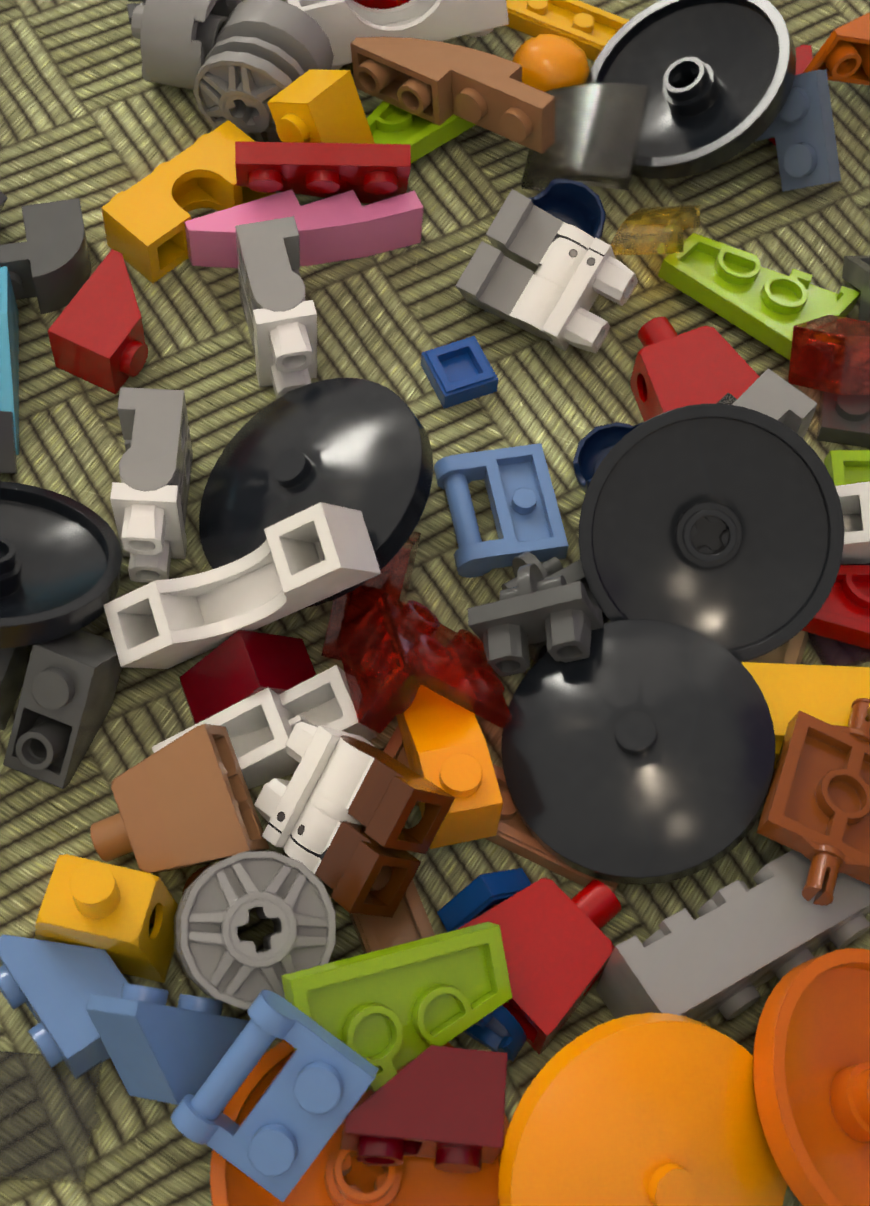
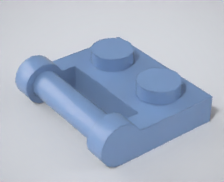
(520, 504)
(296, 1109)

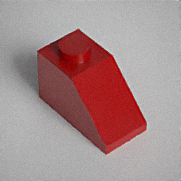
(101, 329)

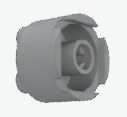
(178, 37)

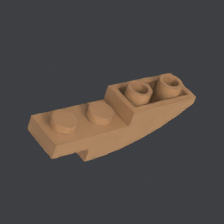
(452, 79)

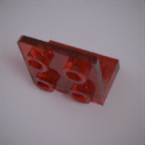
(407, 647)

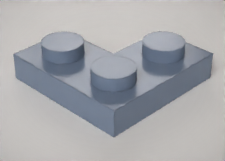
(806, 134)

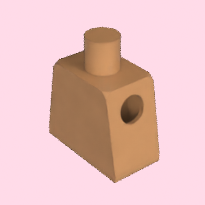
(182, 806)

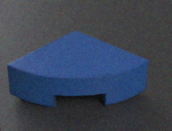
(481, 895)
(499, 1032)

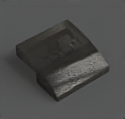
(594, 136)

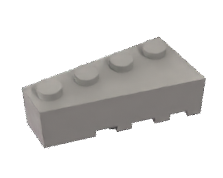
(733, 945)

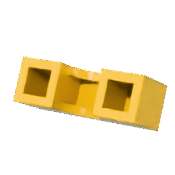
(151, 215)

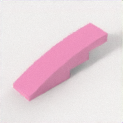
(327, 228)

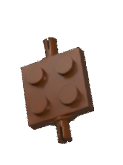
(823, 799)

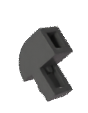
(54, 257)

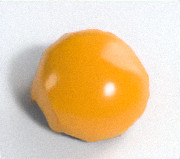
(551, 62)

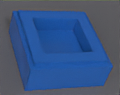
(459, 372)

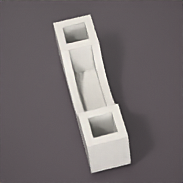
(416, 19)
(295, 567)

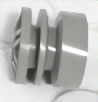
(254, 59)
(220, 903)

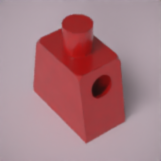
(685, 368)
(552, 952)

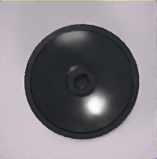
(711, 75)
(317, 444)
(713, 527)
(54, 565)
(639, 753)

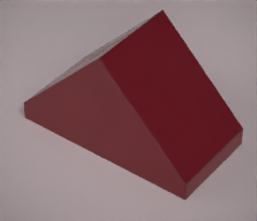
(243, 667)

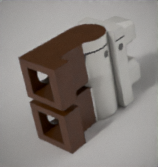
(349, 815)

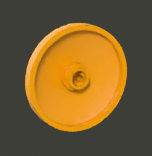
(641, 1118)

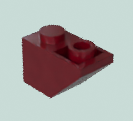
(436, 1107)

